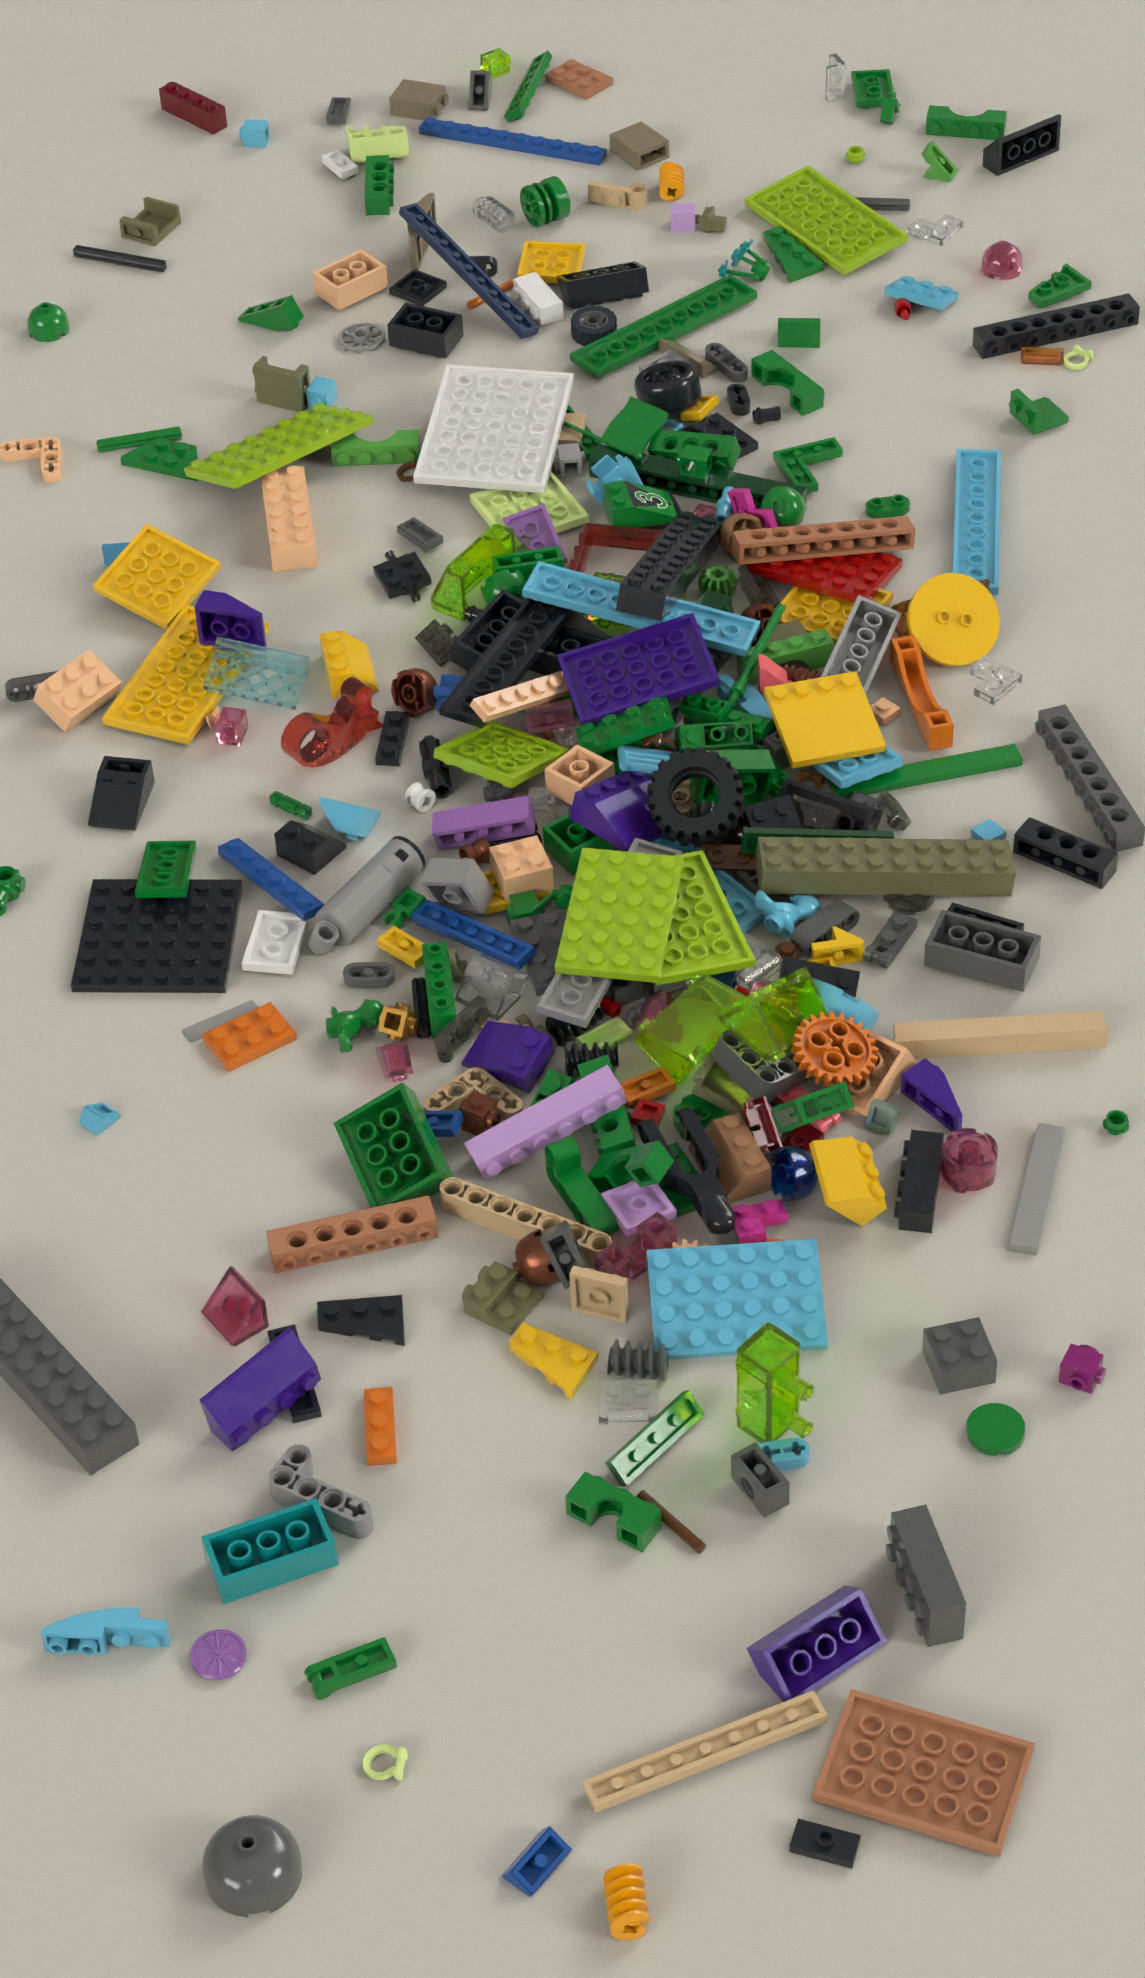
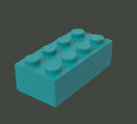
(270, 1550)

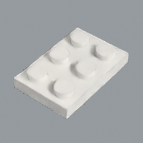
(274, 943)

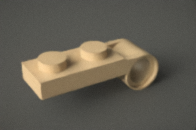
(629, 197)

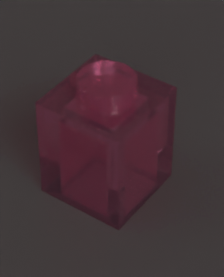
(231, 726)

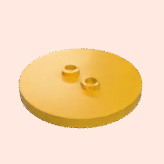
(953, 619)

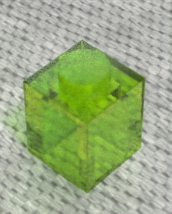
(496, 62)

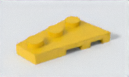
(557, 1358)

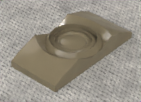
(417, 245)

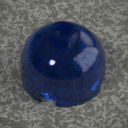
(793, 1173)

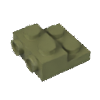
(500, 1298)

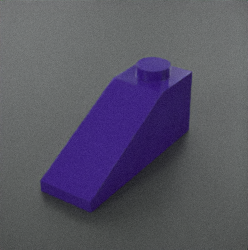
(930, 1090)

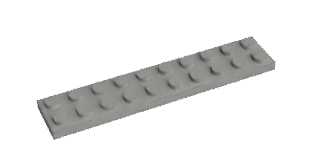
(576, 996)

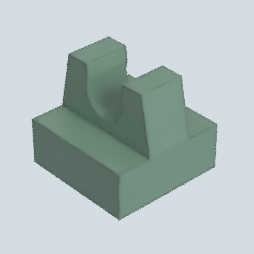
(882, 1116)

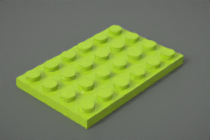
(620, 915)
(703, 927)

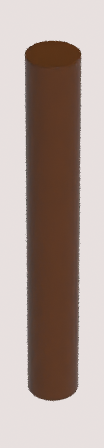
(675, 1525)

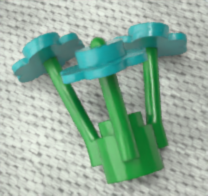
(759, 268)

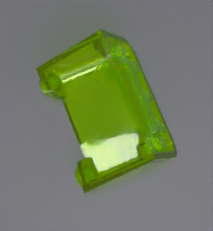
(470, 569)
(771, 1015)
(687, 1027)

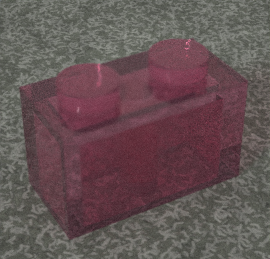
(549, 716)

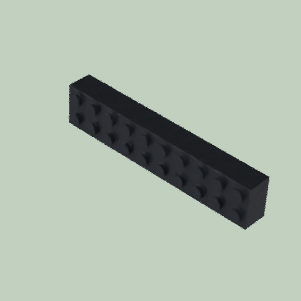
(669, 566)

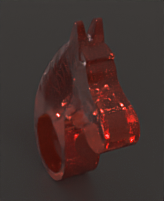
(335, 732)

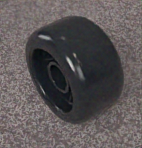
(669, 386)

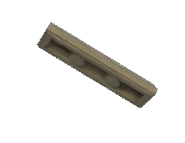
(702, 365)

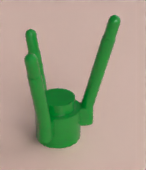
(560, 896)

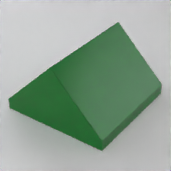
(799, 332)

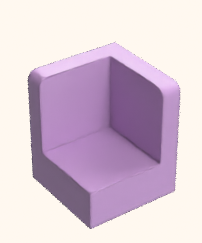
(682, 217)

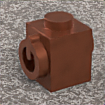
(479, 1113)

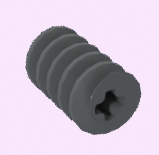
(638, 1360)

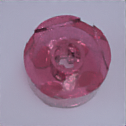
(969, 1160)

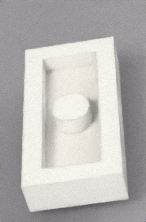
(340, 164)

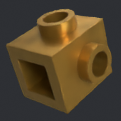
(398, 1021)

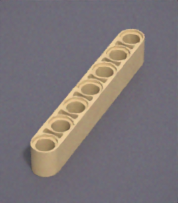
(512, 1216)

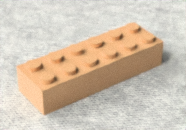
(289, 519)

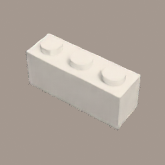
(538, 299)

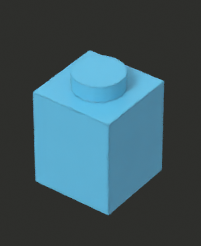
(254, 133)
(321, 391)

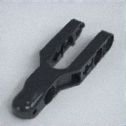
(704, 1188)

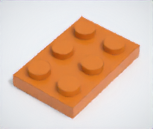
(249, 1036)

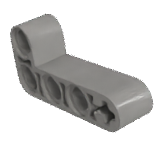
(293, 1483)

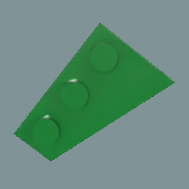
(1060, 287)

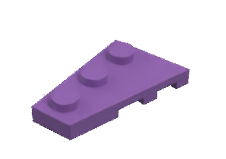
(534, 529)

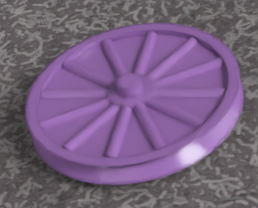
(218, 1654)

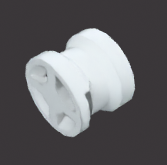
(419, 797)

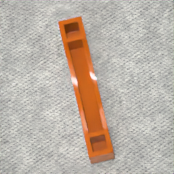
(931, 718)

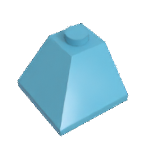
(349, 818)

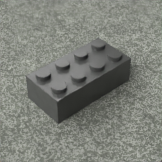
(982, 950)
(926, 1576)

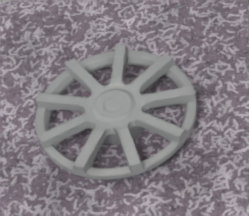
(361, 337)

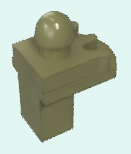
(710, 221)

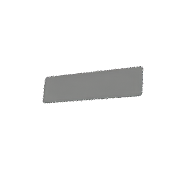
(195, 1031)

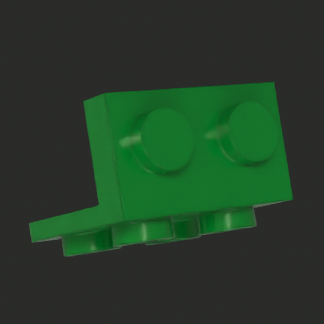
(1036, 414)

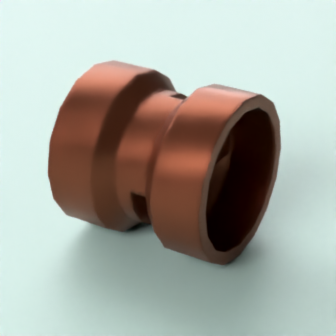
(478, 850)

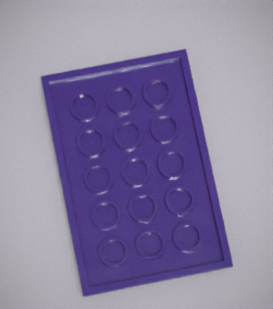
(637, 667)

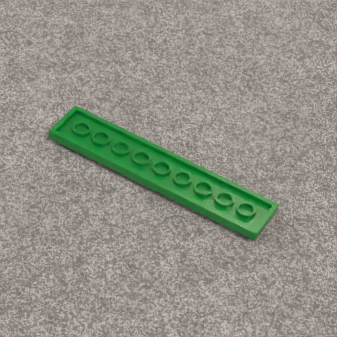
(666, 323)

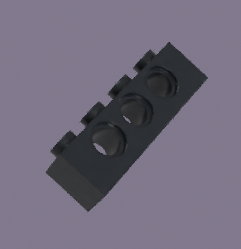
(1065, 852)

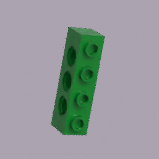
(379, 185)
(670, 443)
(438, 985)
(615, 1120)

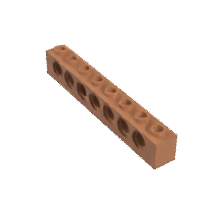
(823, 540)

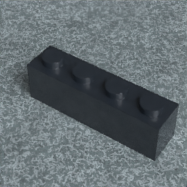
(920, 1181)

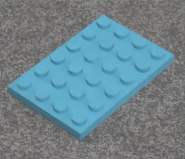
(722, 1294)

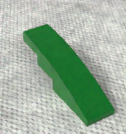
(810, 1108)

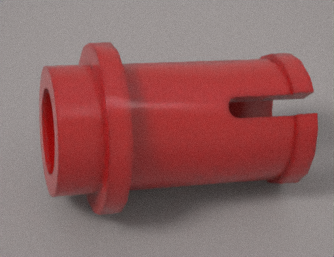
(611, 1007)

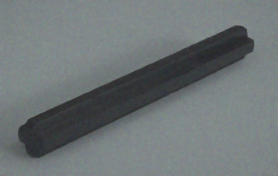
(119, 258)

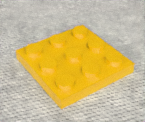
(551, 259)

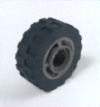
(592, 324)

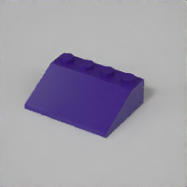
(617, 809)

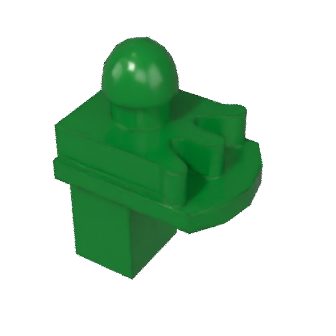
(889, 107)

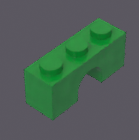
(643, 1163)
(594, 1498)

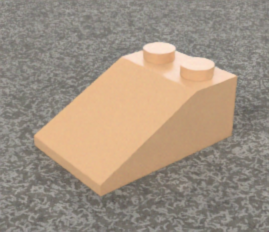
(886, 1077)

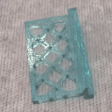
(260, 659)

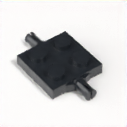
(402, 575)

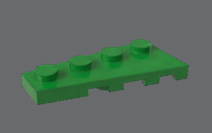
(792, 255)

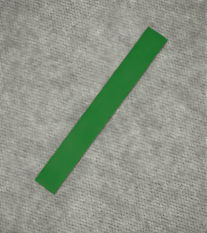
(936, 770)

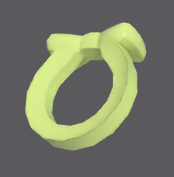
(1088, 355)
(396, 1771)

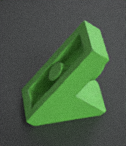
(941, 166)

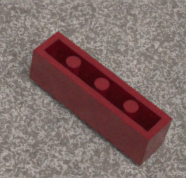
(193, 107)

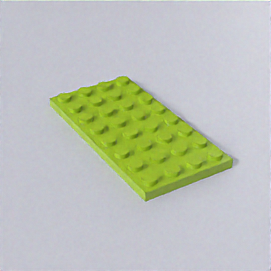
(826, 220)
(278, 445)

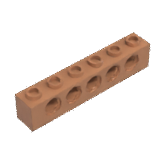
(352, 1234)

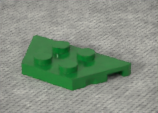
(162, 457)

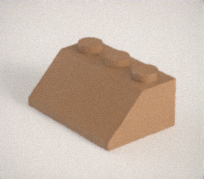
(741, 1161)

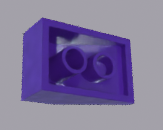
(227, 618)
(511, 1054)

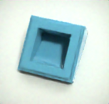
(98, 1117)

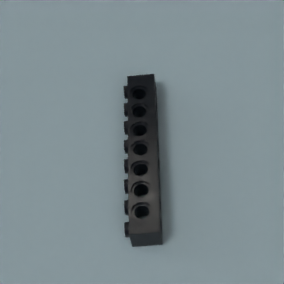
(1056, 325)

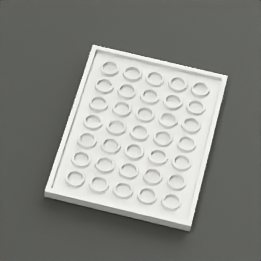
(494, 428)

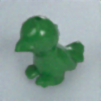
(347, 1024)

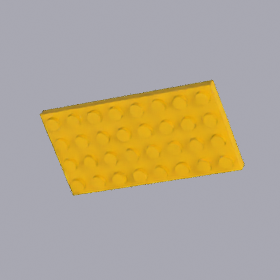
(167, 689)

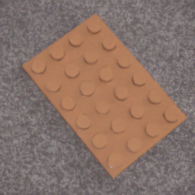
(924, 1772)

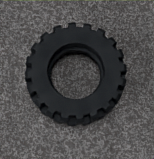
(687, 766)

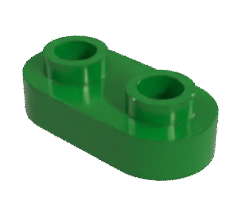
(887, 506)

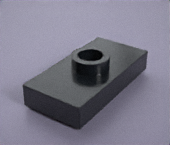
(825, 1843)

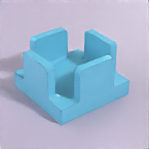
(611, 471)

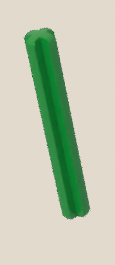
(137, 439)

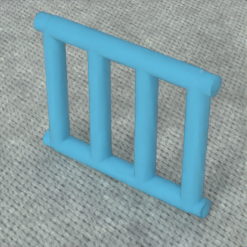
(641, 759)

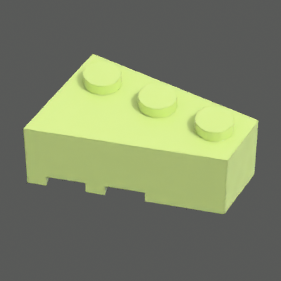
(386, 141)

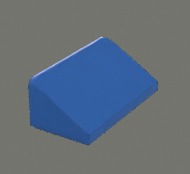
(537, 1861)

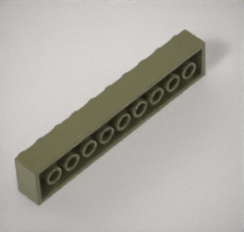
(884, 866)

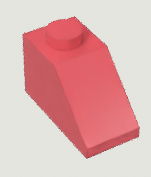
(770, 674)

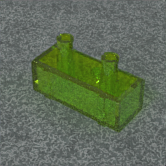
(770, 1386)

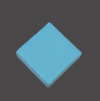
(988, 831)

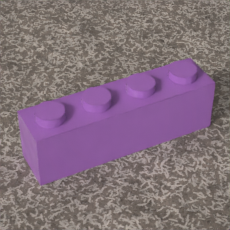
(489, 820)

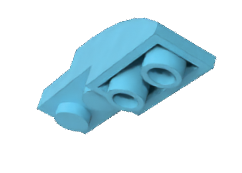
(751, 702)
(94, 1630)

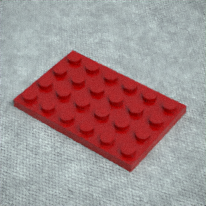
(835, 575)

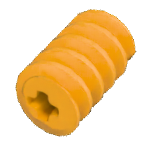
(671, 181)
(626, 1901)

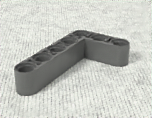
(752, 1072)

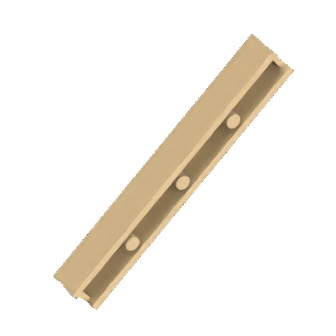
(1002, 1034)

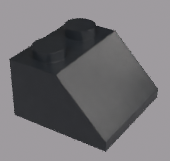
(306, 846)

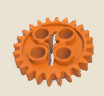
(834, 1049)

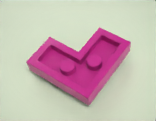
(743, 503)
(754, 1217)

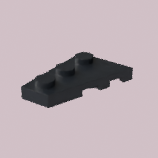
(369, 1316)

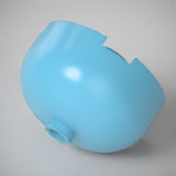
(838, 1001)

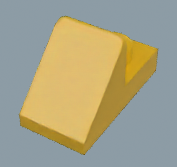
(843, 947)

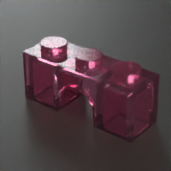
(631, 1262)

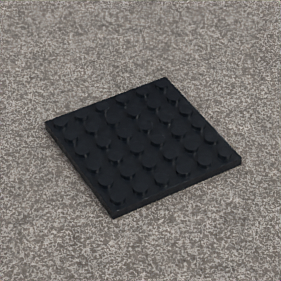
(157, 941)

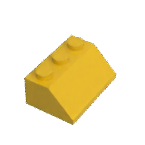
(345, 658)
(848, 1178)

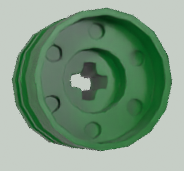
(545, 201)

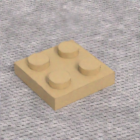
(599, 1294)

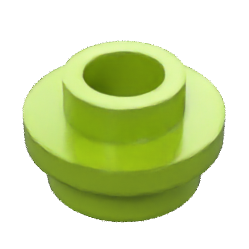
(855, 154)

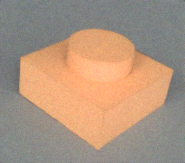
(885, 711)

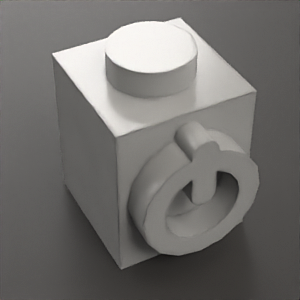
(569, 460)

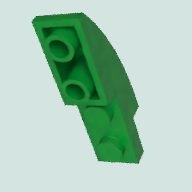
(712, 710)

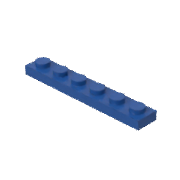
(270, 878)
(474, 934)

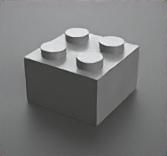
(457, 885)

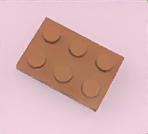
(579, 79)

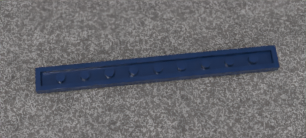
(468, 271)

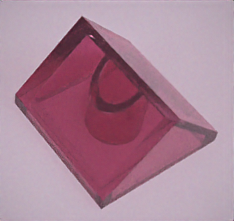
(236, 1308)

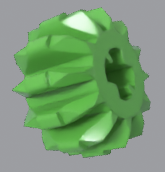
(718, 580)

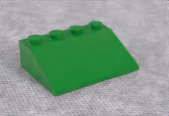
(393, 1148)

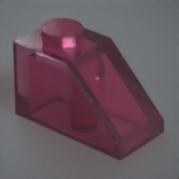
(395, 1060)

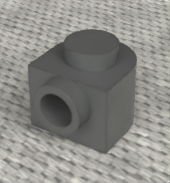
(495, 790)

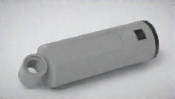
(366, 894)

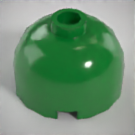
(47, 322)
(786, 504)
(504, 580)

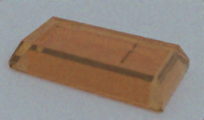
(1042, 356)

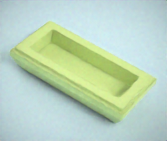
(610, 1031)

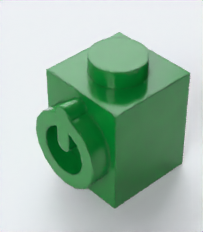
(521, 904)

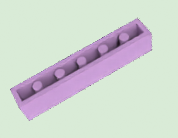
(546, 1122)

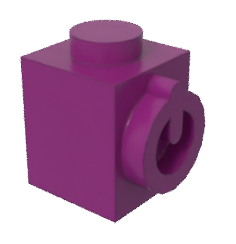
(1082, 1368)

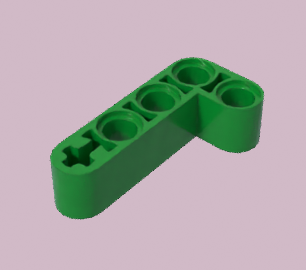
(576, 1188)

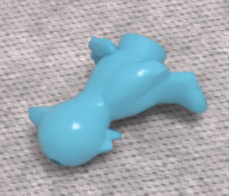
(782, 916)

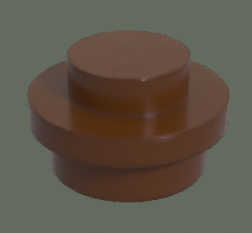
(788, 949)

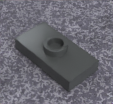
(338, 110)
(419, 534)

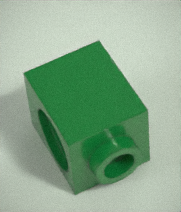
(695, 461)

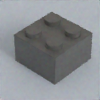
(959, 1355)

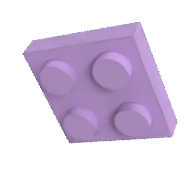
(636, 1204)

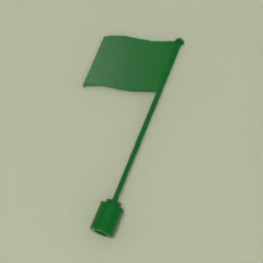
(630, 428)

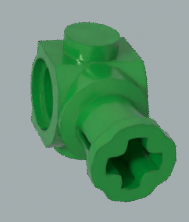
(10, 886)

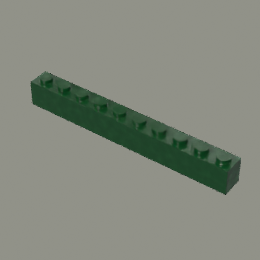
(665, 475)

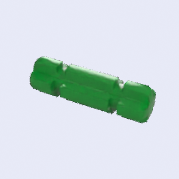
(290, 805)

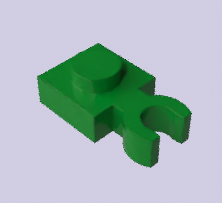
(403, 907)

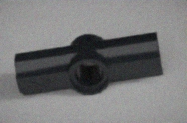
(435, 769)

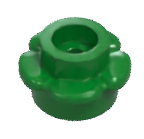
(1116, 1122)

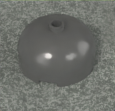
(252, 1865)

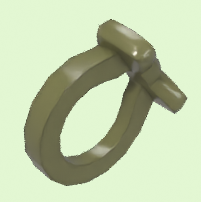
(457, 966)

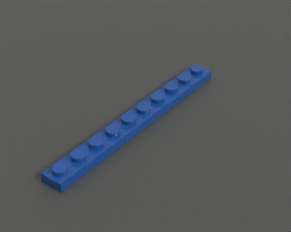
(513, 141)

